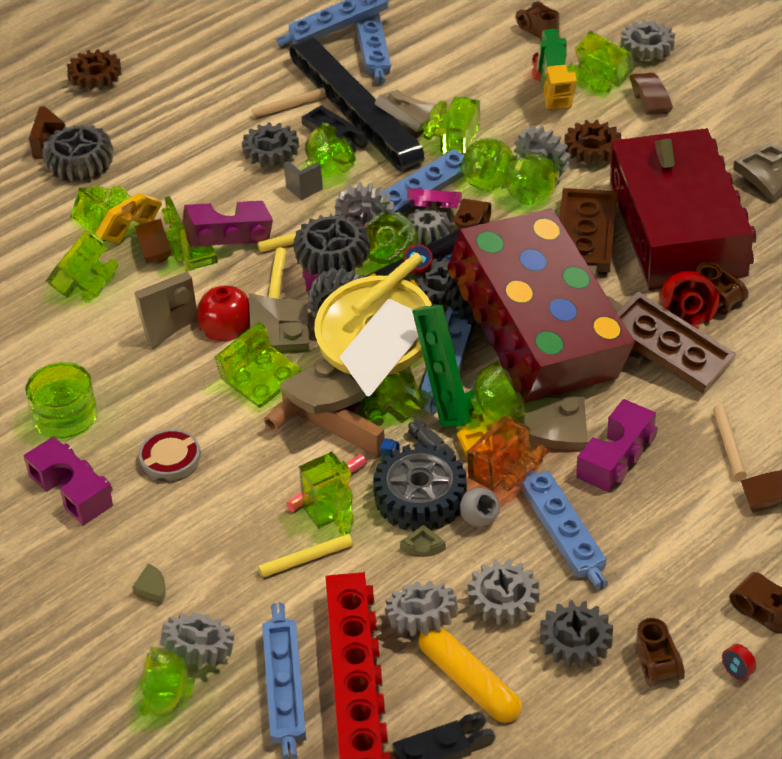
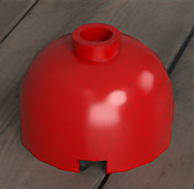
(690, 297)
(223, 313)

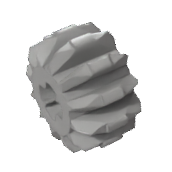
(430, 225)

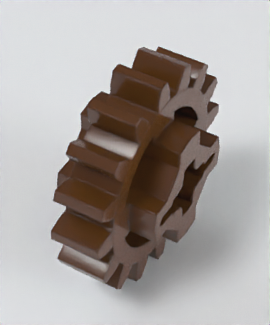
(94, 69)
(591, 141)

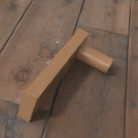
(339, 422)

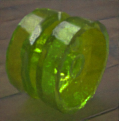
(61, 400)

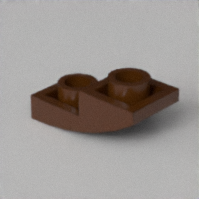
(652, 93)
(153, 241)
(763, 490)

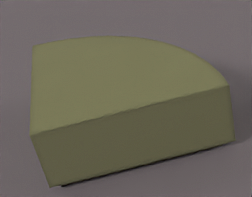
(665, 152)
(422, 543)
(150, 585)

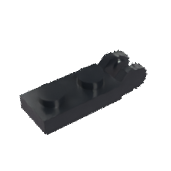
(345, 129)
(447, 740)

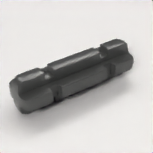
(426, 436)

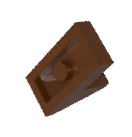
(43, 126)

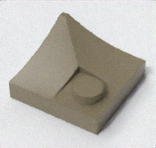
(405, 108)
(763, 169)
(166, 307)
(284, 319)
(322, 389)
(557, 422)

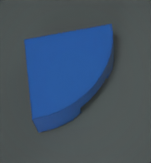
(388, 446)

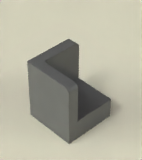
(303, 182)

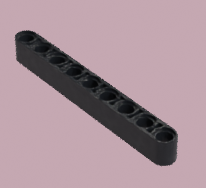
(357, 104)

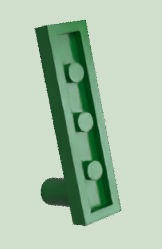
(442, 367)

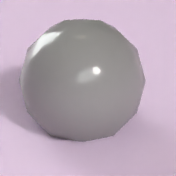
(479, 507)

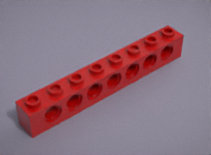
(354, 668)

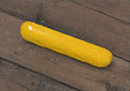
(471, 675)

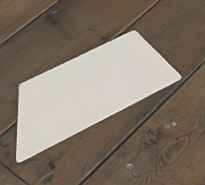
(380, 345)

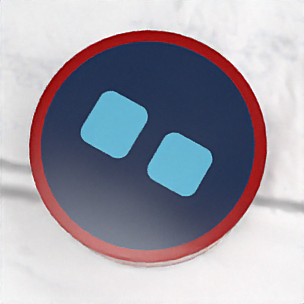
(426, 255)
(739, 661)

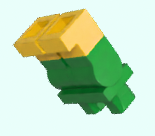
(556, 81)

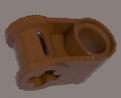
(537, 19)
(472, 213)
(724, 286)
(759, 600)
(660, 657)

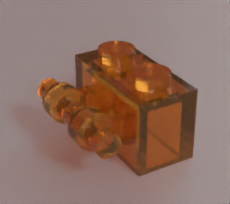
(504, 456)

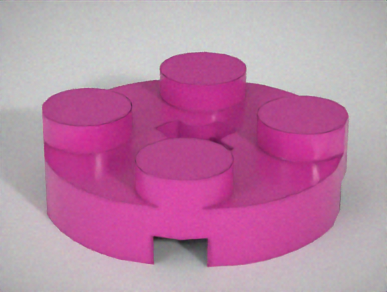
(443, 199)

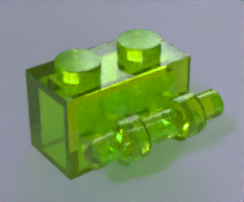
(604, 59)
(458, 124)
(77, 263)
(396, 395)
(327, 492)

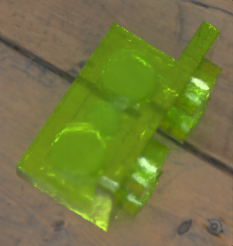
(94, 203)
(191, 257)
(255, 366)

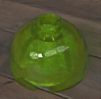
(329, 151)
(486, 163)
(531, 178)
(389, 237)
(495, 394)
(164, 683)

